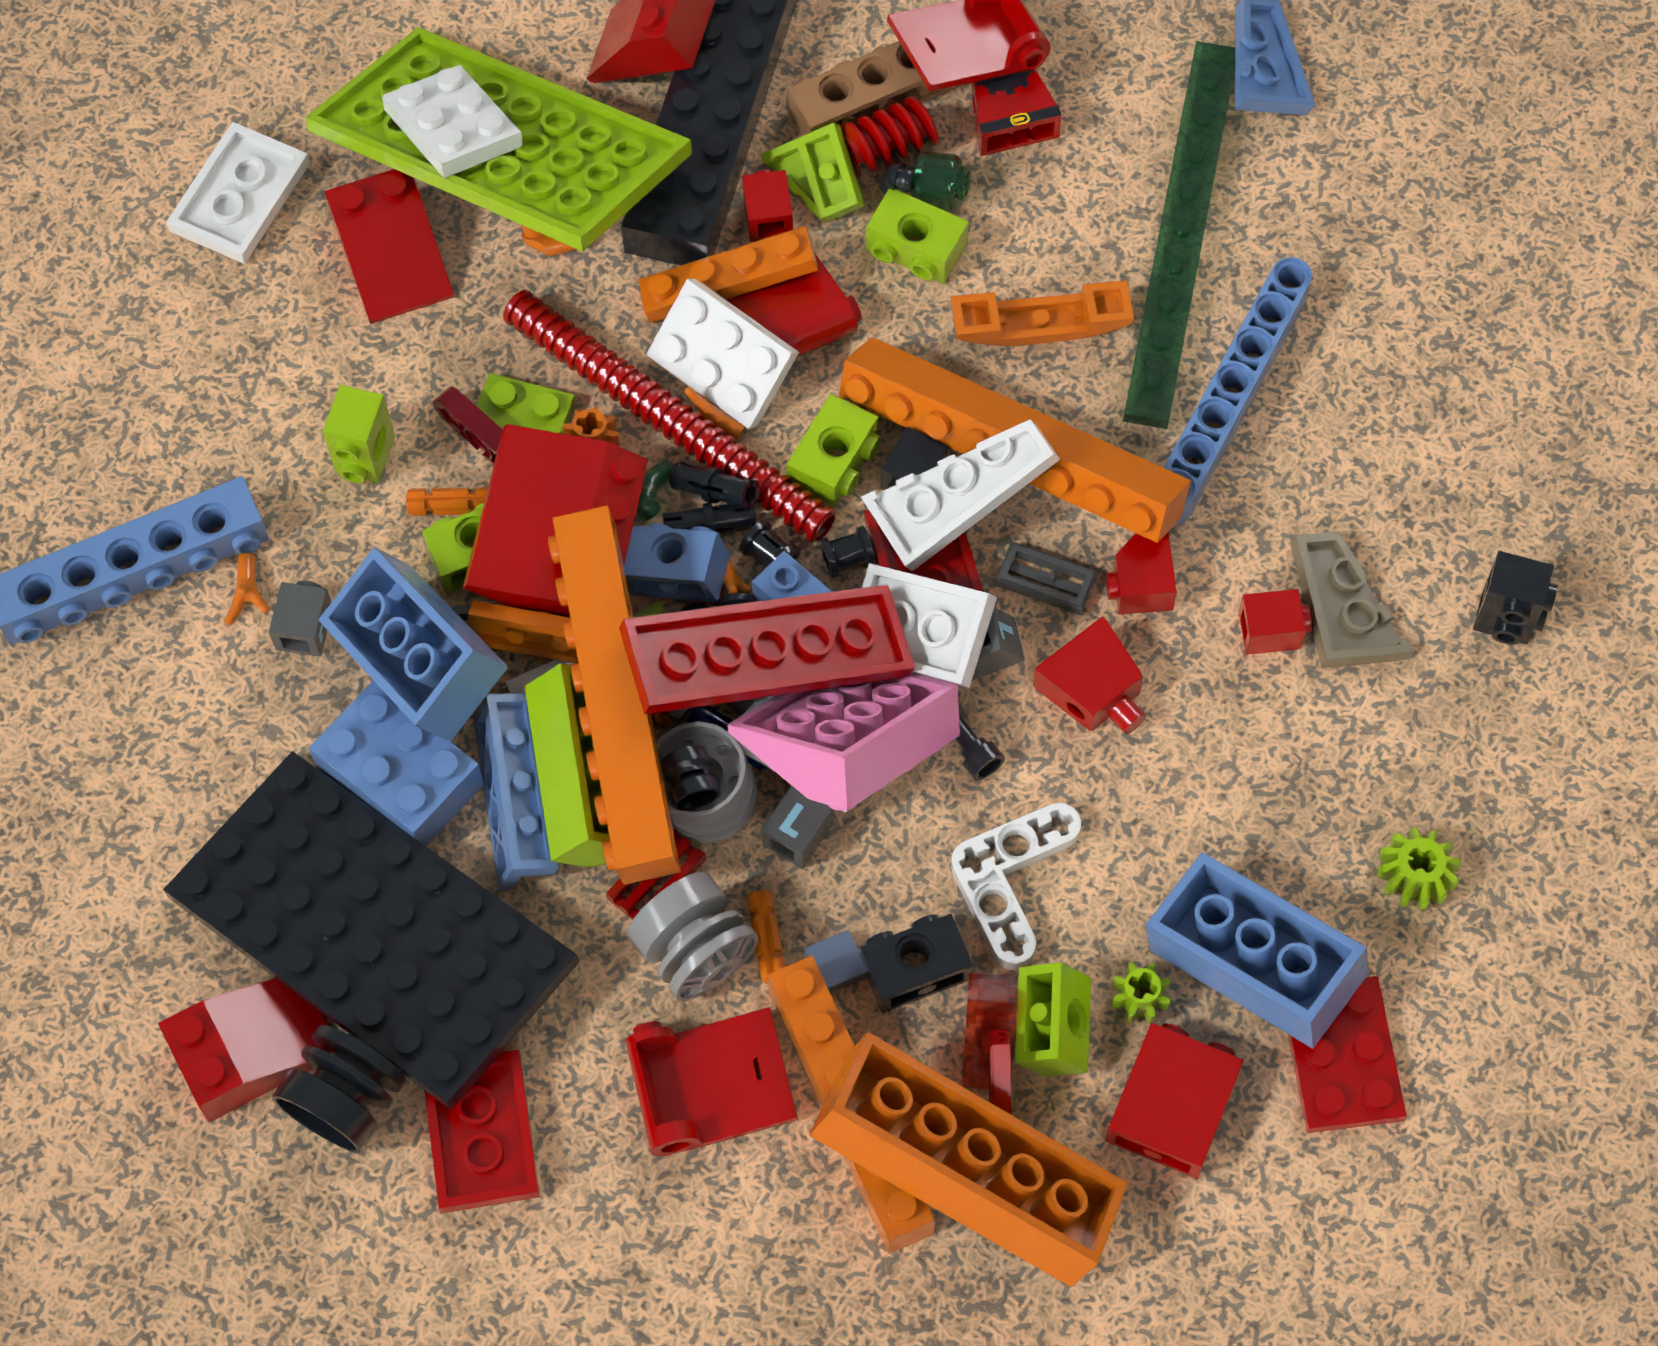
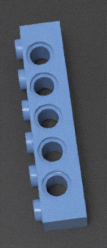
(138, 540)

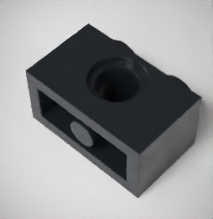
(899, 984)

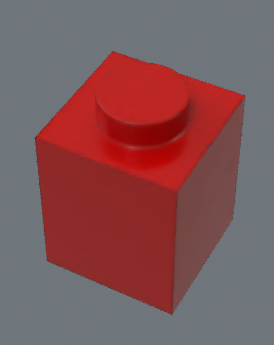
(767, 204)
(1273, 621)

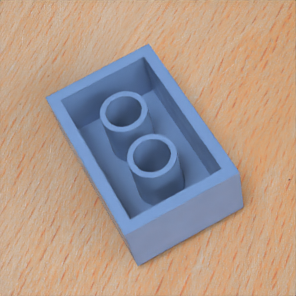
(396, 766)

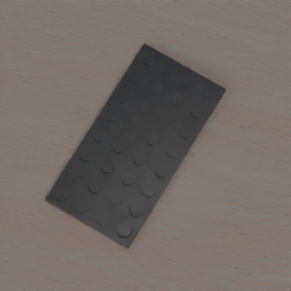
(372, 928)

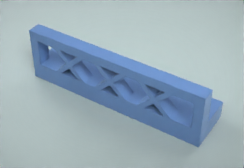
(512, 789)

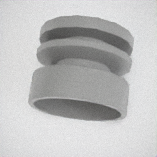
(734, 776)
(692, 936)

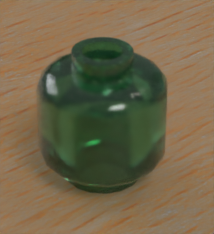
(940, 180)

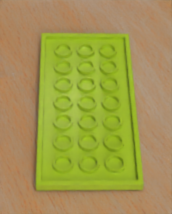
(577, 158)

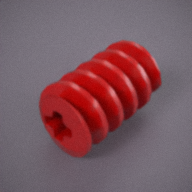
(888, 133)

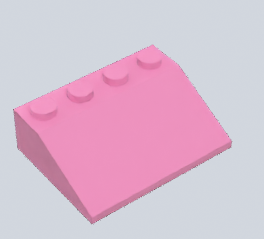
(853, 737)

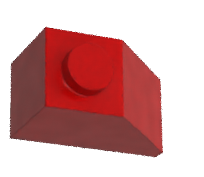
(1143, 576)

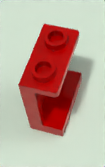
(1174, 1099)

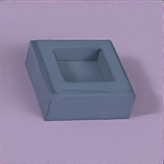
(838, 960)

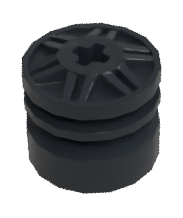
(344, 1080)

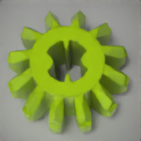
(1419, 883)

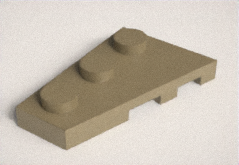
(1344, 612)

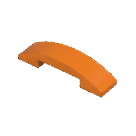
(1042, 319)

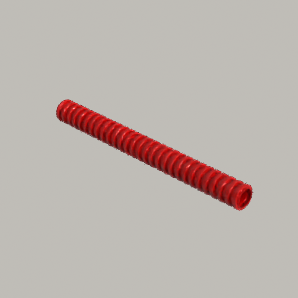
(666, 412)

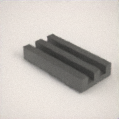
(1041, 593)

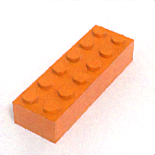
(969, 1160)

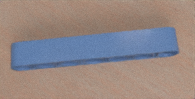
(1241, 373)

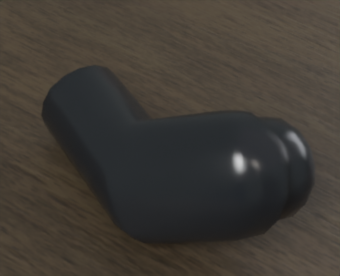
(897, 178)

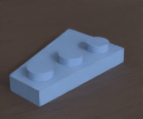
(1267, 62)

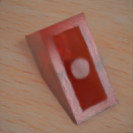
(989, 1007)

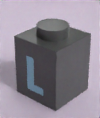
(296, 618)
(1001, 644)
(797, 827)

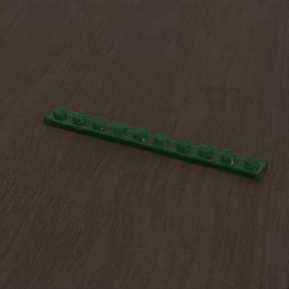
(1180, 237)

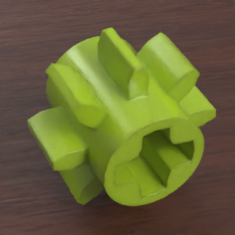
(1141, 1007)

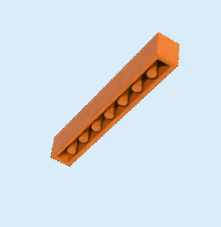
(965, 413)
(622, 735)

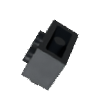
(1515, 598)

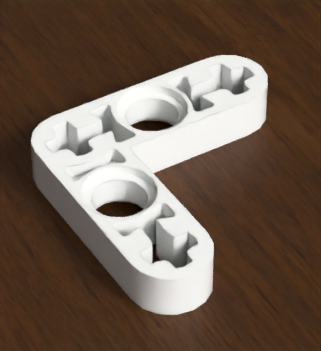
(993, 880)

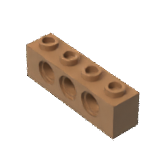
(850, 82)

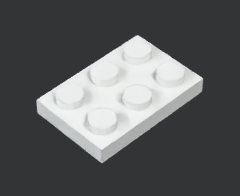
(452, 121)
(238, 192)
(722, 353)
(939, 621)

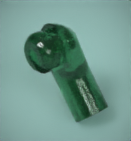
(653, 480)

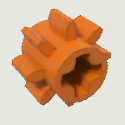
(593, 425)

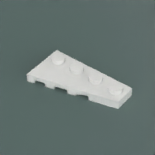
(942, 503)

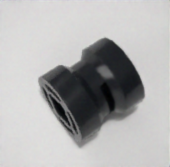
(690, 777)

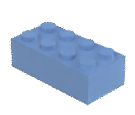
(412, 644)
(1257, 949)

